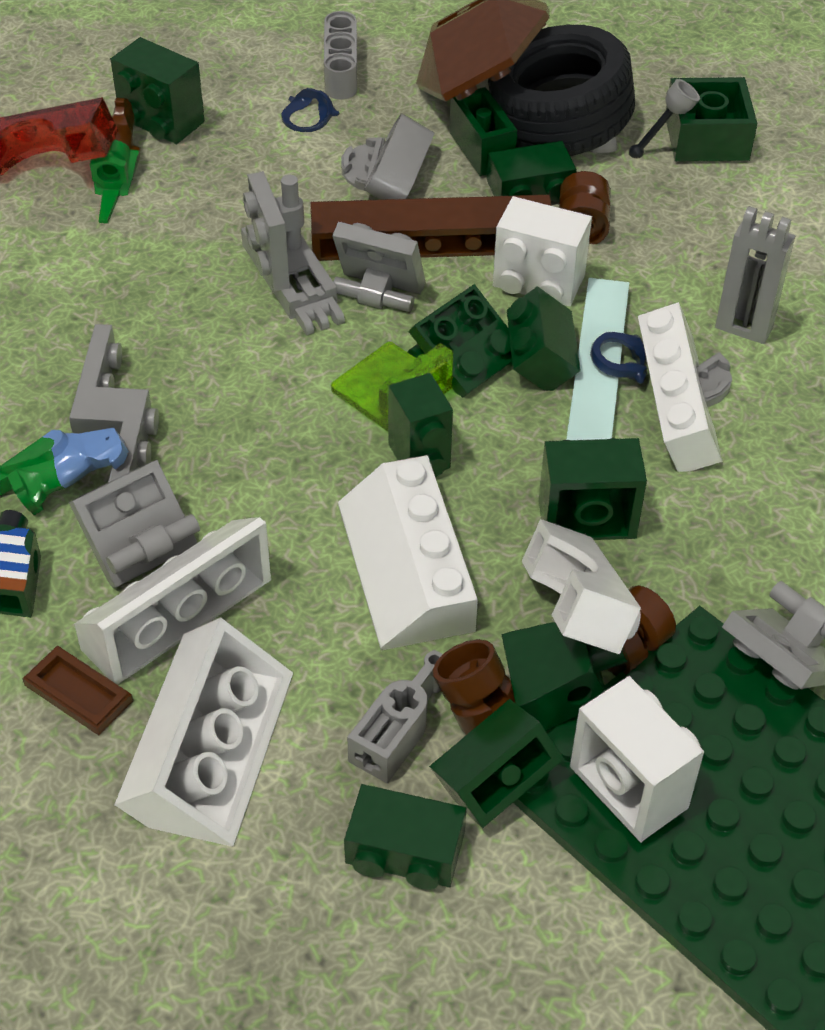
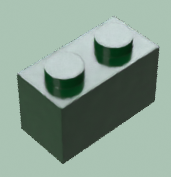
(481, 128)
(530, 170)
(542, 340)
(420, 421)
(497, 762)
(404, 837)

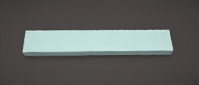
(594, 390)

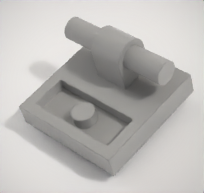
(274, 225)
(381, 263)
(134, 523)
(786, 645)

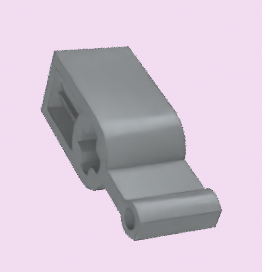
(393, 723)

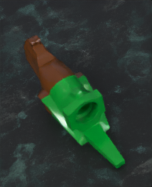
(115, 172)

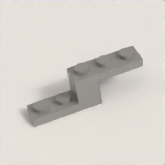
(103, 406)

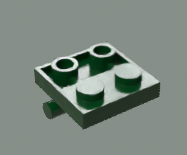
(474, 335)

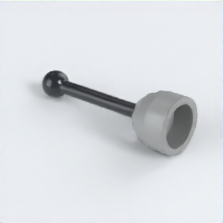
(679, 99)

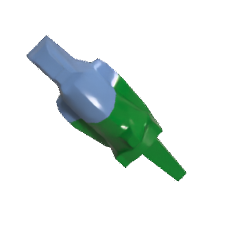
(59, 462)

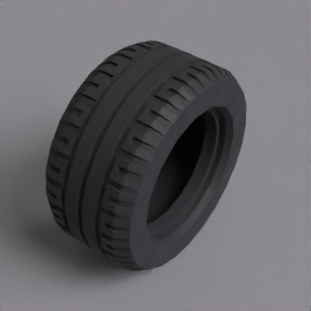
(569, 88)

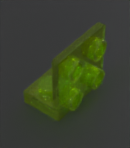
(368, 381)

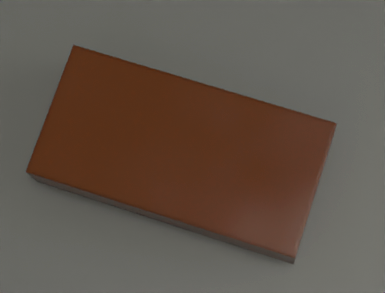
(78, 690)

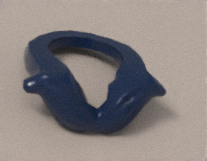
(302, 100)
(631, 370)

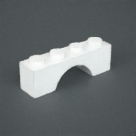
(677, 389)
(593, 598)

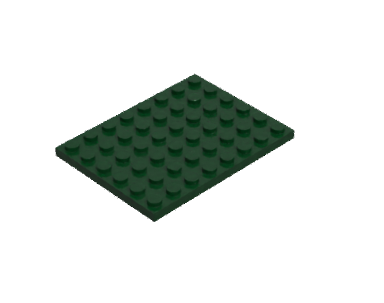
(745, 864)

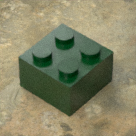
(161, 89)
(719, 124)
(593, 486)

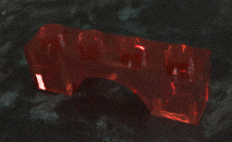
(78, 129)

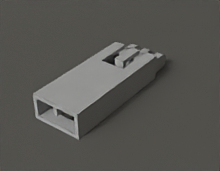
(754, 285)
(311, 302)

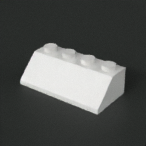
(408, 555)
(176, 599)
(206, 736)

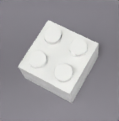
(541, 249)
(636, 757)

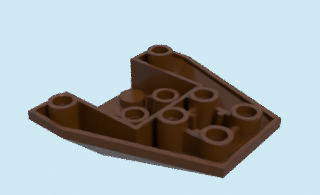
(478, 45)

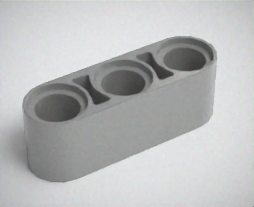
(340, 55)
(399, 159)

